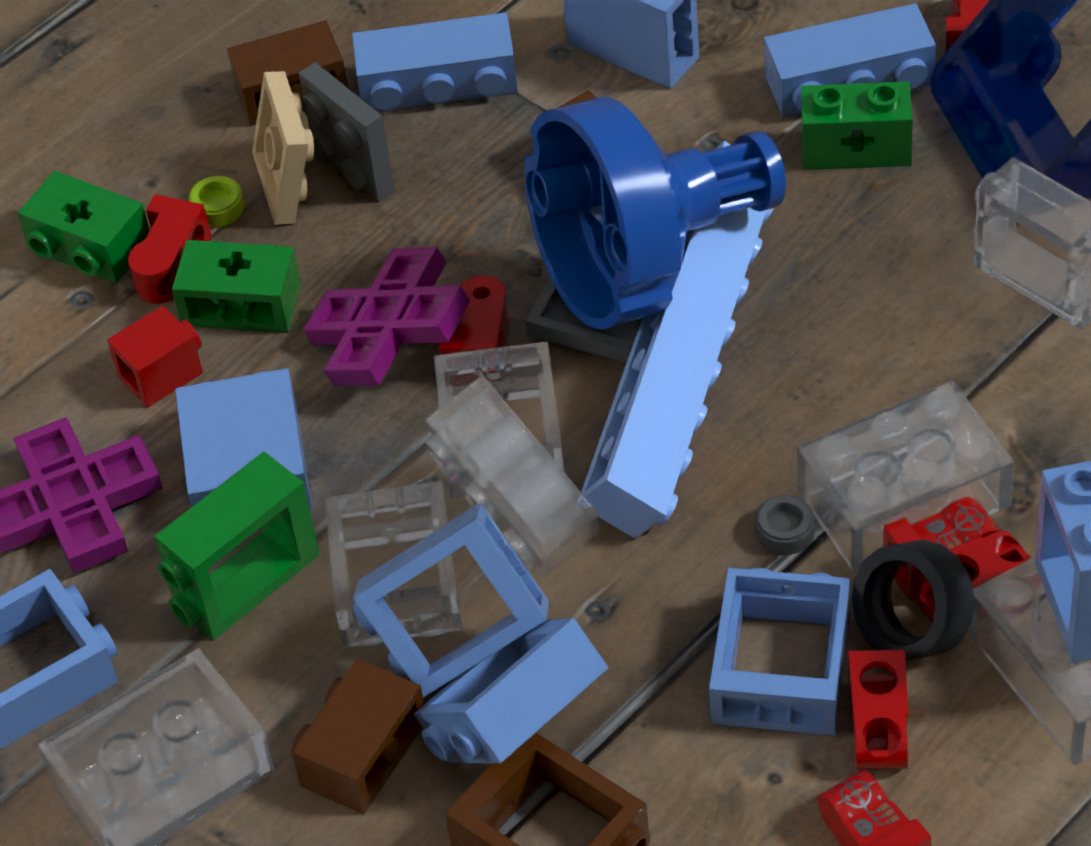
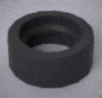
(950, 589)

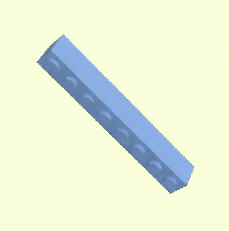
(669, 376)

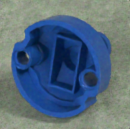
(619, 208)

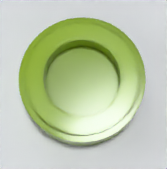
(221, 199)

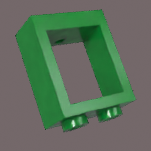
(253, 498)

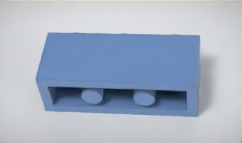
(853, 50)
(435, 62)

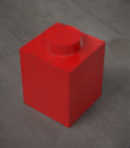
(156, 355)

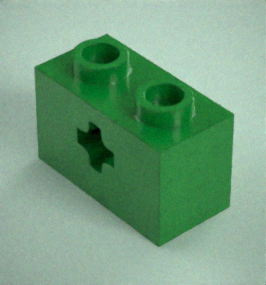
(856, 125)
(83, 226)
(237, 286)

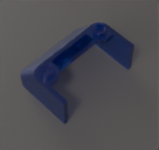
(995, 93)

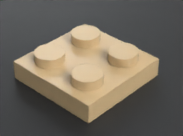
(281, 147)

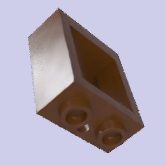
(507, 785)

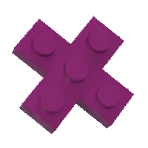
(393, 312)
(74, 493)

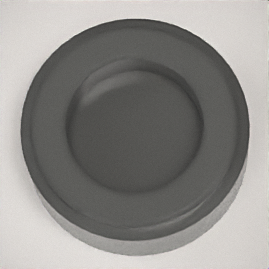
(785, 525)

